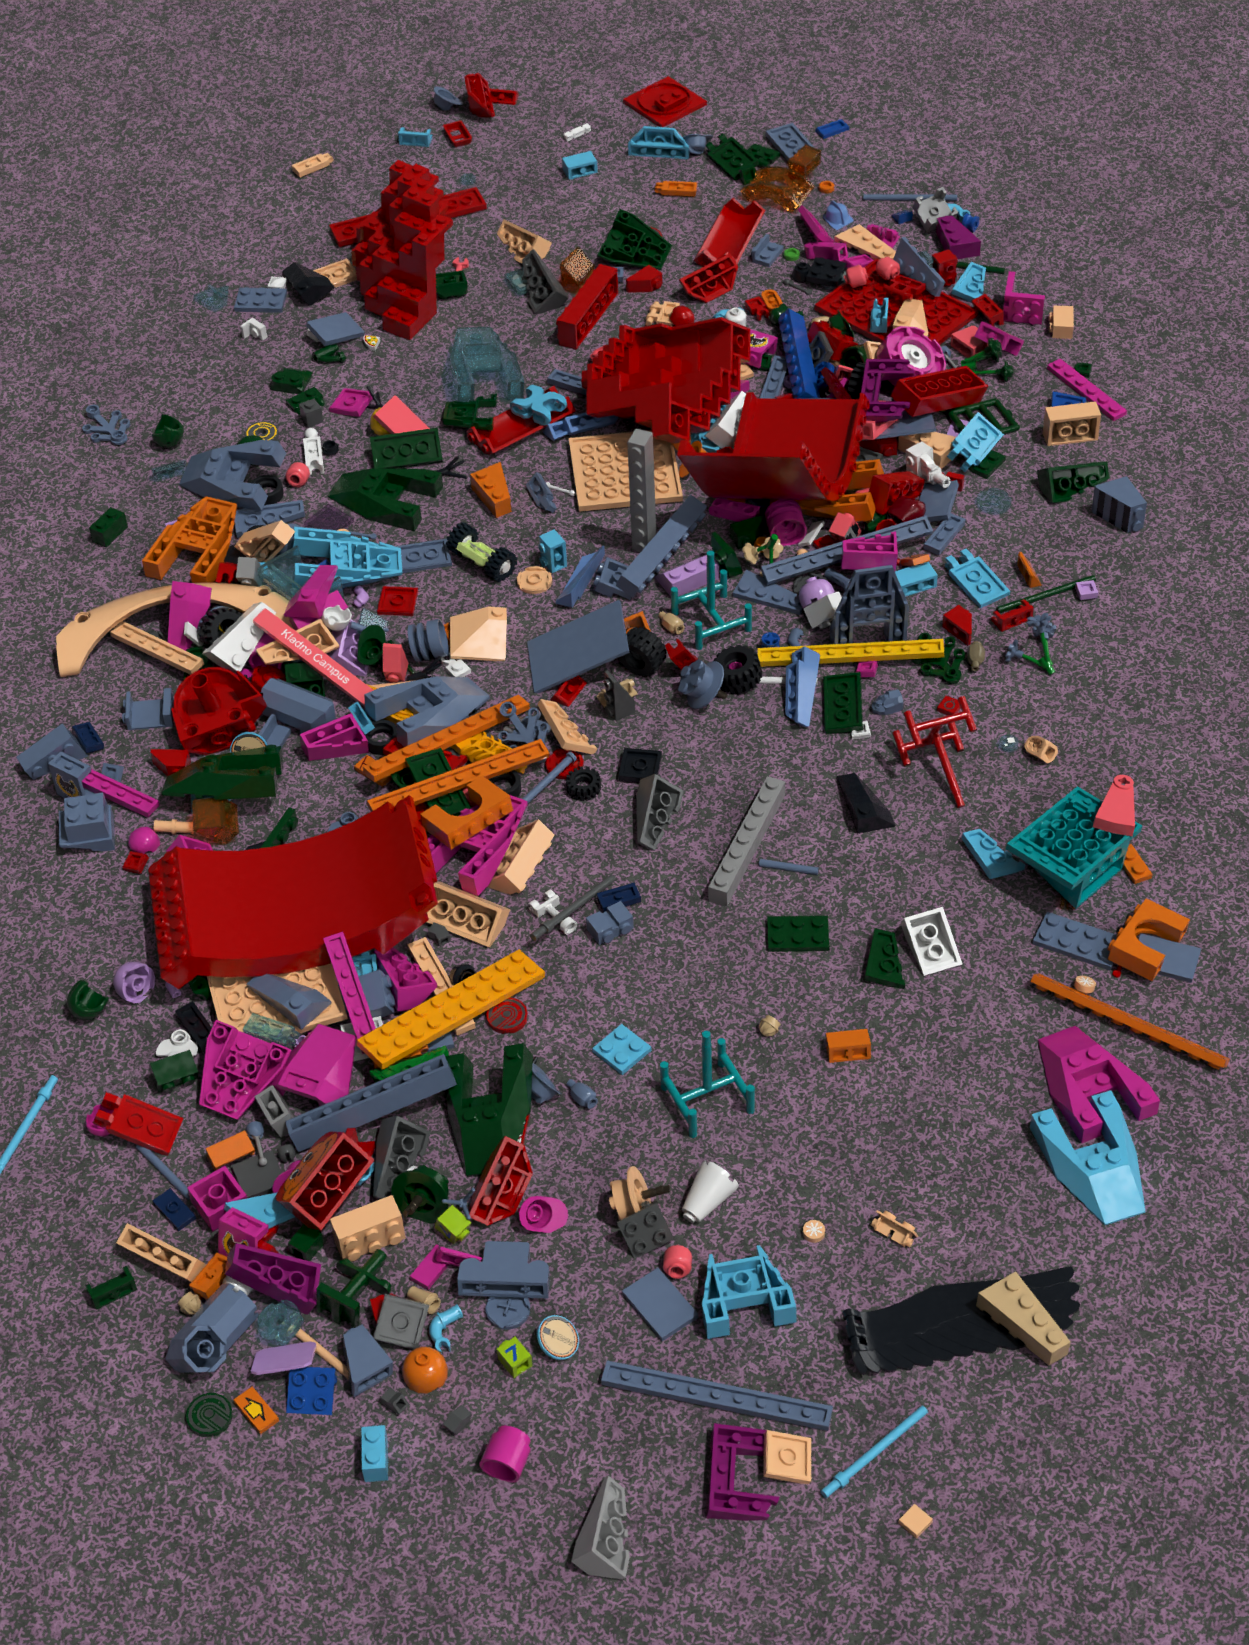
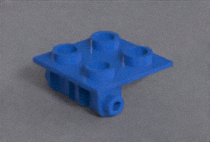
(311, 1390)

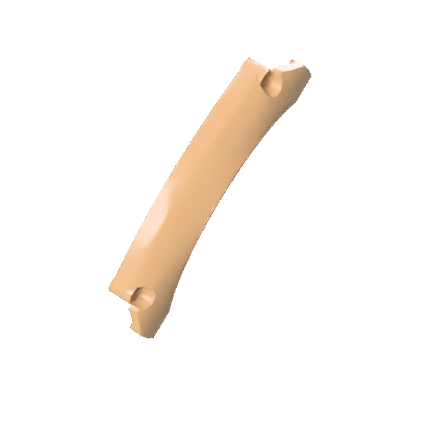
(81, 637)

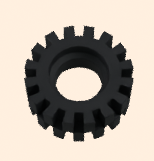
(583, 791)

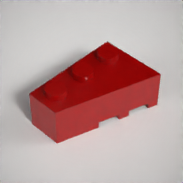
(836, 340)

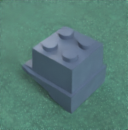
(87, 823)

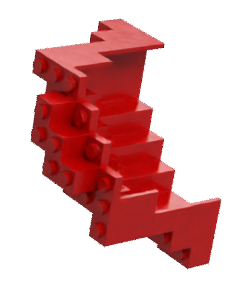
(402, 249)
(668, 375)

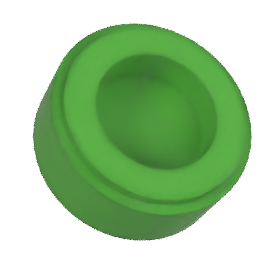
(791, 254)

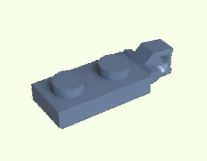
(541, 493)

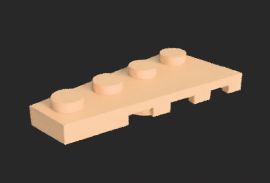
(564, 729)

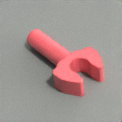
(459, 266)

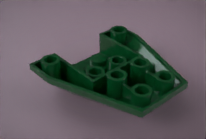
(634, 243)

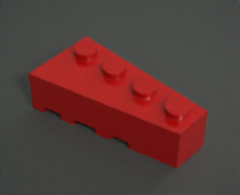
(889, 487)

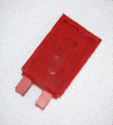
(139, 1122)

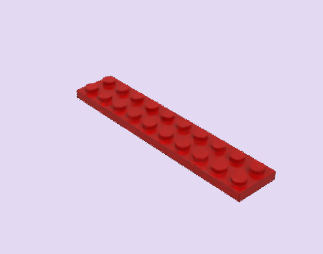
(458, 204)

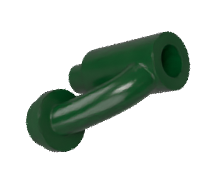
(326, 354)

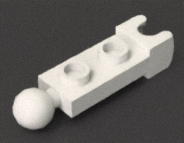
(313, 450)

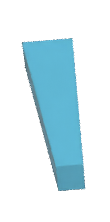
(361, 717)

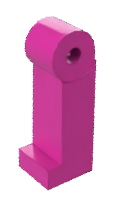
(826, 250)
(733, 510)

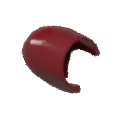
(907, 509)

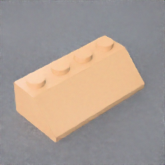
(521, 857)
(467, 914)

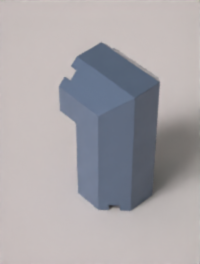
(296, 705)
(211, 1331)

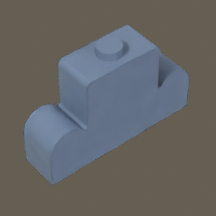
(504, 1273)

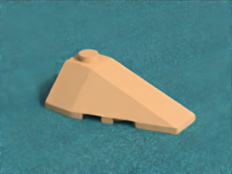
(522, 241)
(911, 315)
(315, 632)

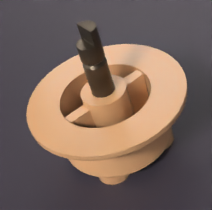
(632, 1192)

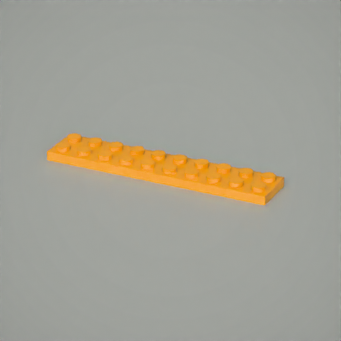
(450, 1009)

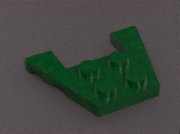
(466, 413)

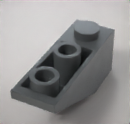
(618, 701)

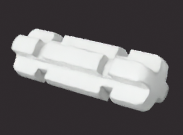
(574, 133)

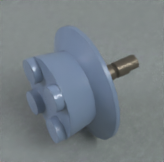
(702, 683)

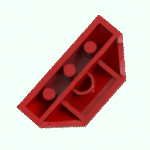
(479, 96)
(711, 279)
(501, 1183)

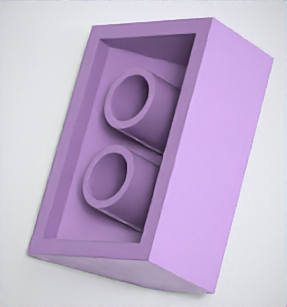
(686, 576)
(347, 652)

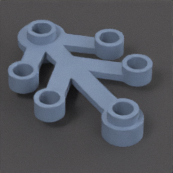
(116, 436)
(525, 735)

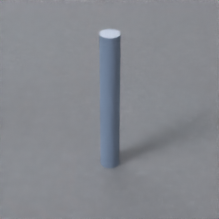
(788, 866)

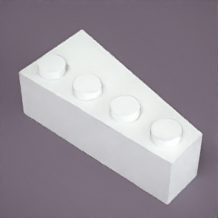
(725, 428)
(238, 641)

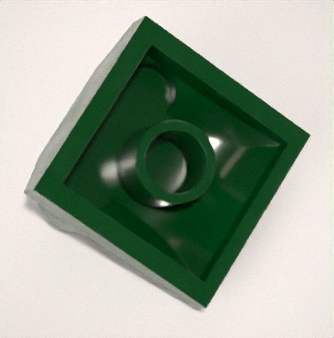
(451, 284)
(290, 380)
(725, 556)

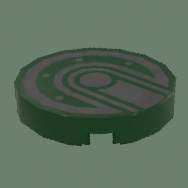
(209, 1415)

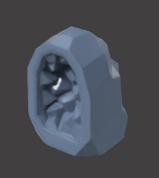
(888, 703)

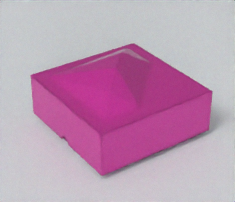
(867, 668)

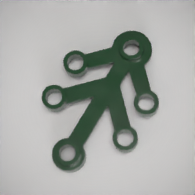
(950, 674)

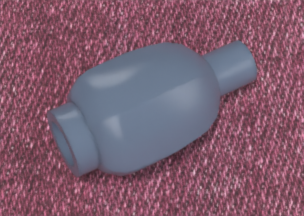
(582, 1094)

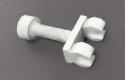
(552, 900)

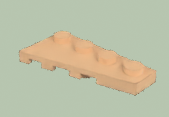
(865, 242)

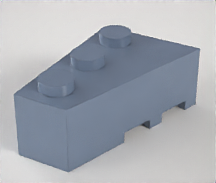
(36, 758)

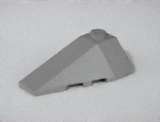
(600, 1541)

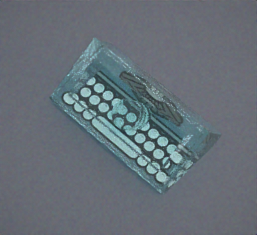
(169, 470)

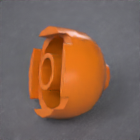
(424, 1370)

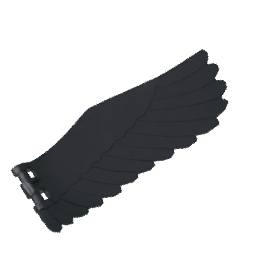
(947, 1323)

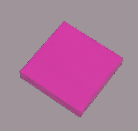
(351, 402)

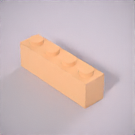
(160, 1253)

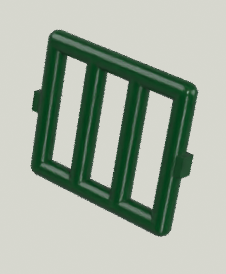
(1007, 414)

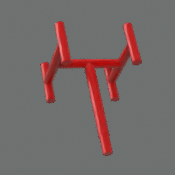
(935, 738)

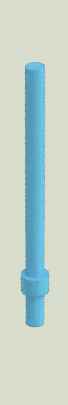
(43, 1095)
(842, 1478)

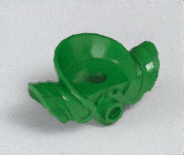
(379, 1074)

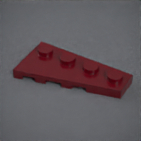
(834, 384)

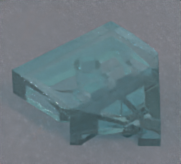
(213, 298)

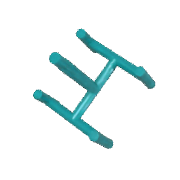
(709, 604)
(723, 1061)

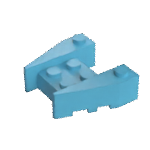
(742, 1285)

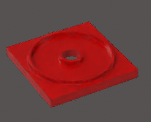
(644, 102)

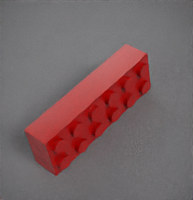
(587, 306)
(939, 390)

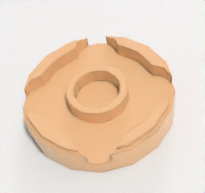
(534, 580)

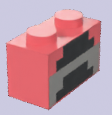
(844, 527)

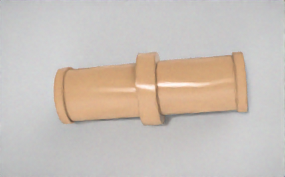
(173, 826)

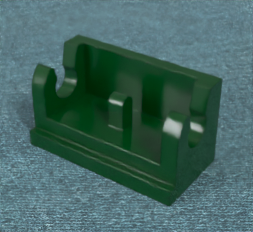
(112, 1289)

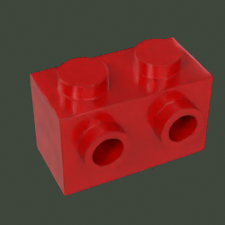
(945, 266)

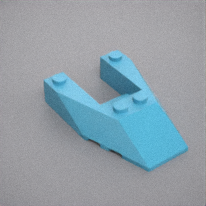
(356, 558)
(1100, 1174)

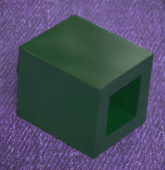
(305, 1243)

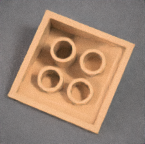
(479, 635)

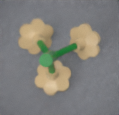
(771, 550)

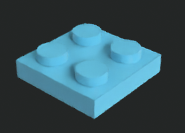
(621, 1049)

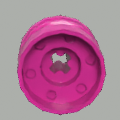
(786, 521)

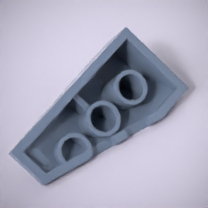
(292, 1000)

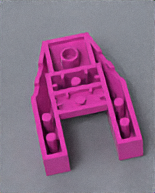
(490, 848)
(1083, 1068)

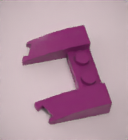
(875, 372)
(722, 1499)

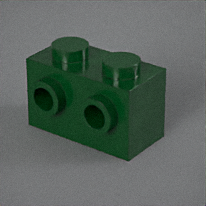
(108, 527)
(173, 1071)

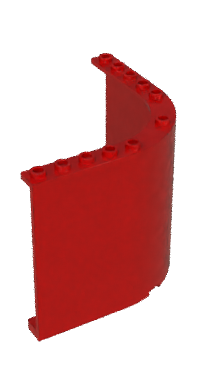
(785, 451)

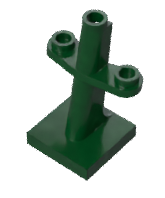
(344, 1303)

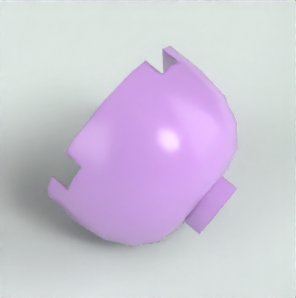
(814, 590)
(132, 978)

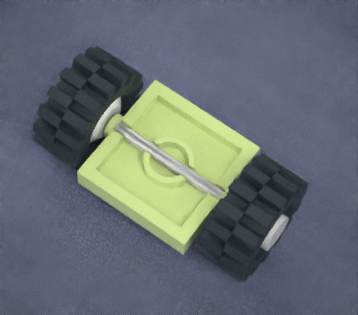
(463, 543)

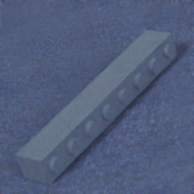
(661, 546)
(372, 1102)

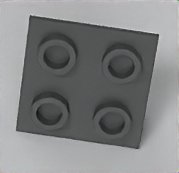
(645, 1229)

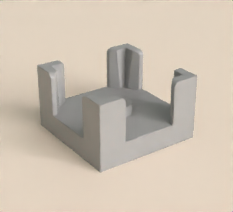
(933, 208)

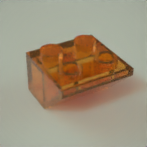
(805, 160)
(575, 270)
(215, 819)

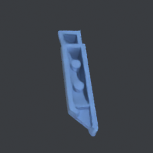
(577, 424)
(580, 578)
(801, 684)

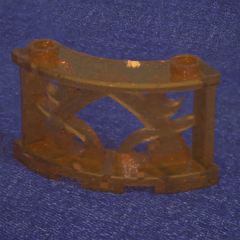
(786, 196)

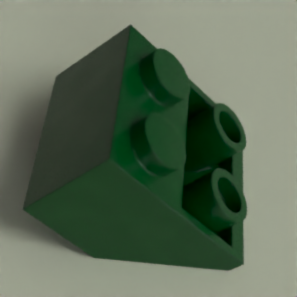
(305, 677)

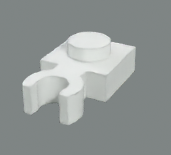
(455, 668)

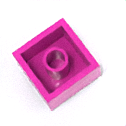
(212, 1193)

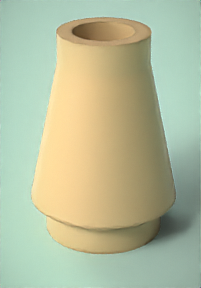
(425, 1297)

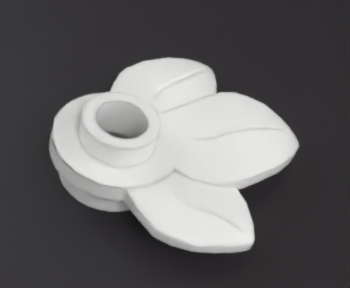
(173, 1046)

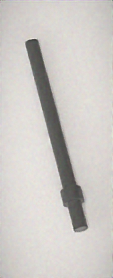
(548, 925)

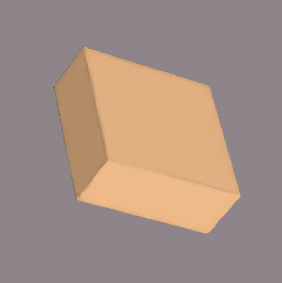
(915, 1521)

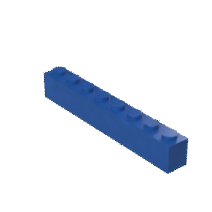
(798, 355)

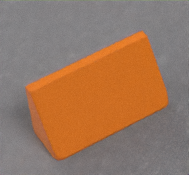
(1027, 571)

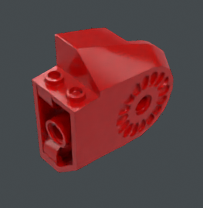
(214, 709)

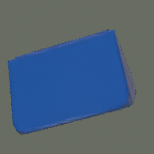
(903, 216)

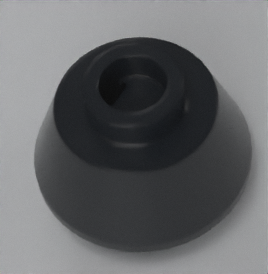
(800, 272)
(461, 972)

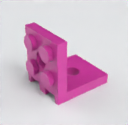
(1015, 303)

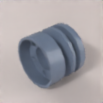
(431, 639)

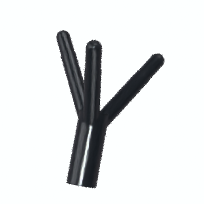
(376, 398)
(445, 471)
(422, 674)

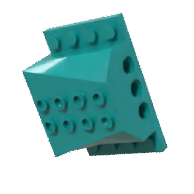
(1070, 850)

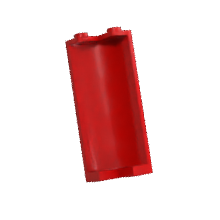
(730, 232)
(512, 428)

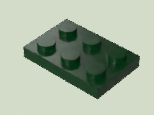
(798, 933)

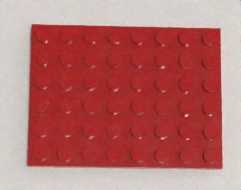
(942, 313)

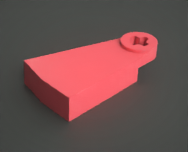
(1117, 809)

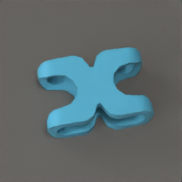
(538, 405)

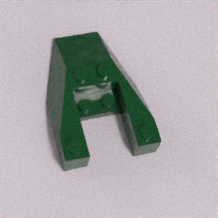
(377, 491)
(229, 775)
(484, 1120)

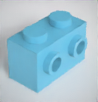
(552, 551)

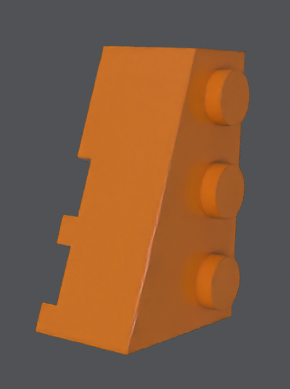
(492, 489)

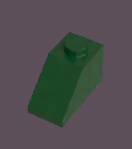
(746, 531)

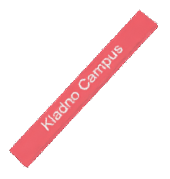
(312, 656)

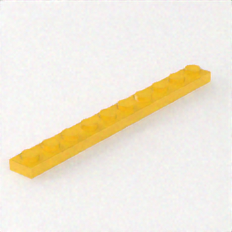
(857, 652)

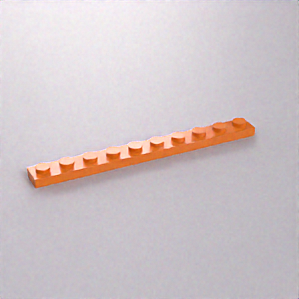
(444, 738)
(460, 777)
(1137, 1025)

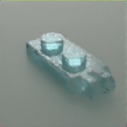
(271, 1030)

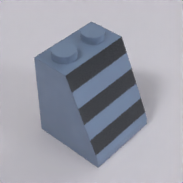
(1120, 504)

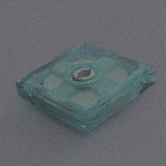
(517, 281)

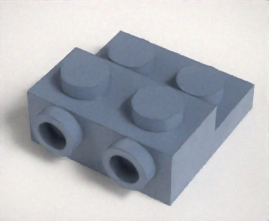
(609, 575)

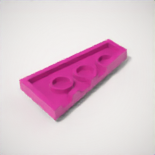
(814, 226)

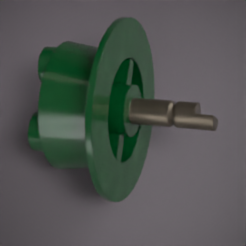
(421, 1193)

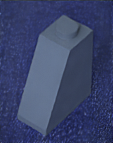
(364, 1360)

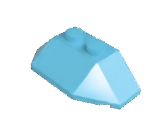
(658, 143)

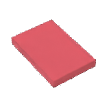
(398, 417)

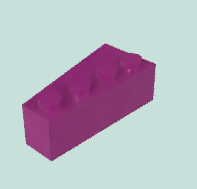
(275, 1275)

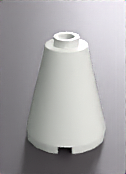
(707, 1191)

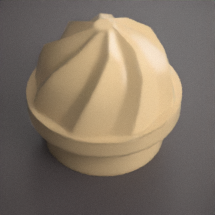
(769, 1026)
(189, 1303)

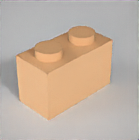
(1061, 322)

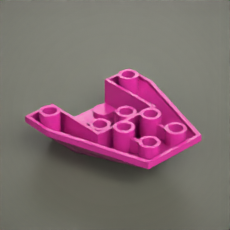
(319, 1066)
(237, 1069)

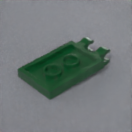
(730, 156)

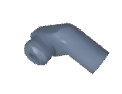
(794, 636)

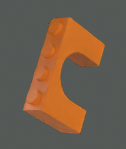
(455, 830)
(1150, 919)

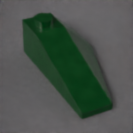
(1064, 481)

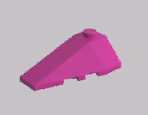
(312, 595)
(187, 604)
(408, 982)

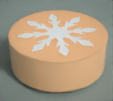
(1084, 984)
(813, 1231)

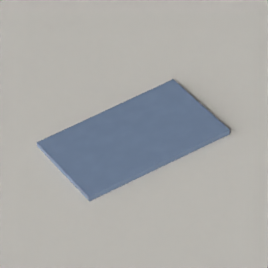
(909, 425)
(577, 647)

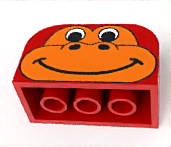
(323, 1179)

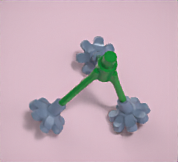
(1041, 629)

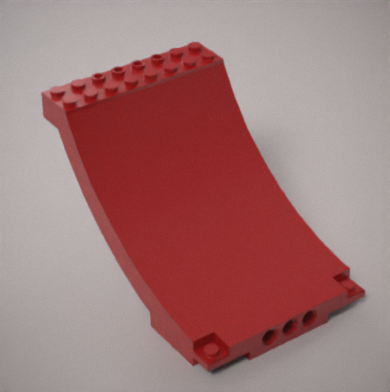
(277, 903)

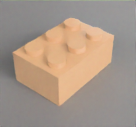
(1071, 423)
(368, 1228)

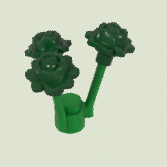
(992, 351)

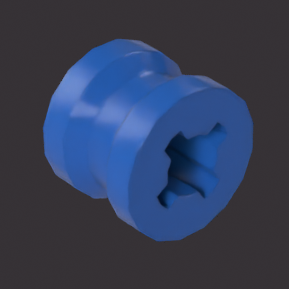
(970, 222)
(770, 640)

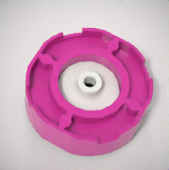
(912, 344)

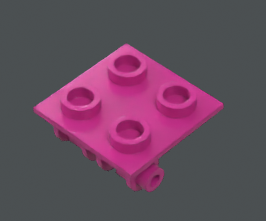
(886, 235)

